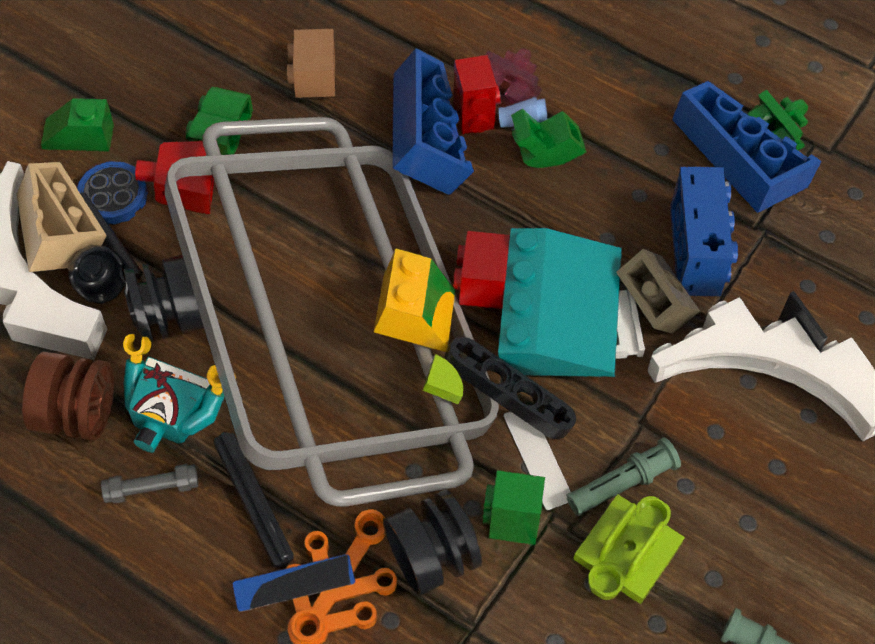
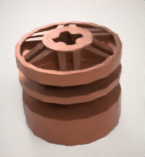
(68, 396)

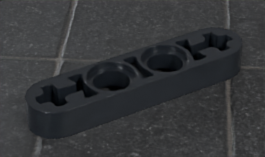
(506, 392)

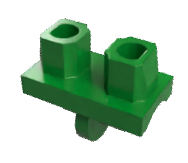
(781, 118)

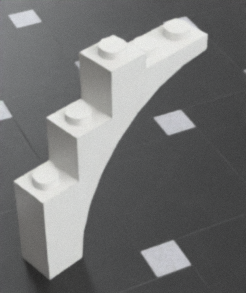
(33, 309)
(734, 340)

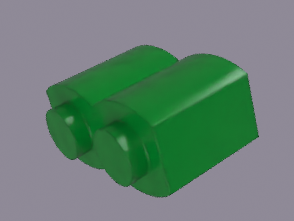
(217, 107)

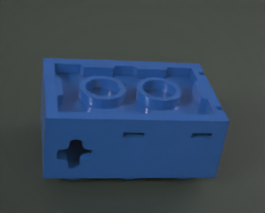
(703, 230)

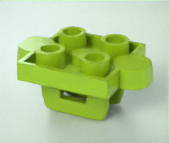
(629, 548)

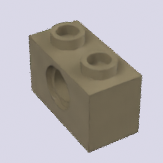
(657, 291)

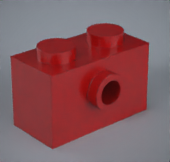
(475, 94)
(482, 270)

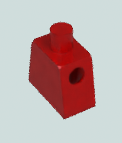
(194, 191)

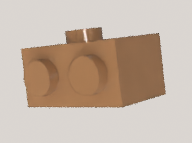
(312, 63)

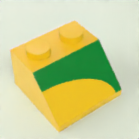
(415, 301)

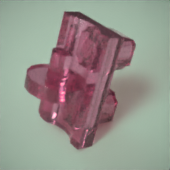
(518, 72)

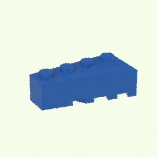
(425, 125)
(752, 156)

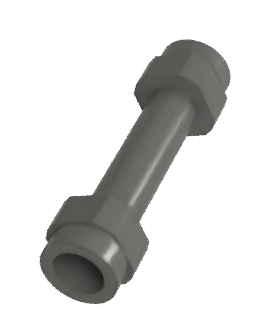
(116, 488)

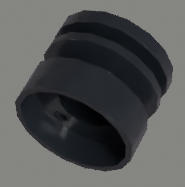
(162, 298)
(439, 539)

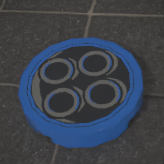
(114, 190)

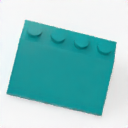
(560, 304)

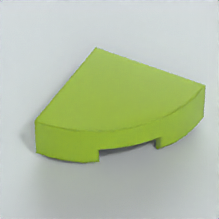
(444, 380)

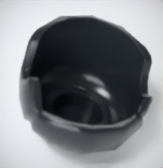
(96, 274)

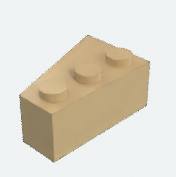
(54, 217)

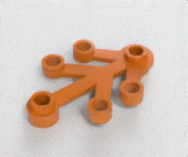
(318, 612)

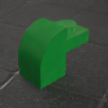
(547, 142)

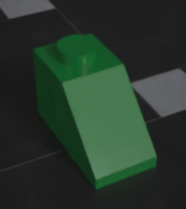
(79, 126)

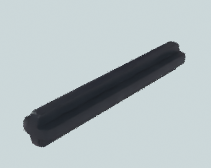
(253, 500)

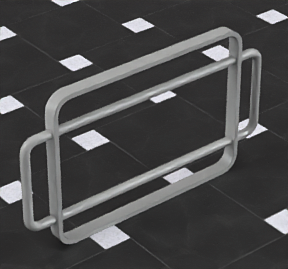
(308, 453)

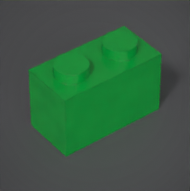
(514, 507)

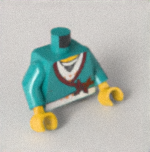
(167, 398)

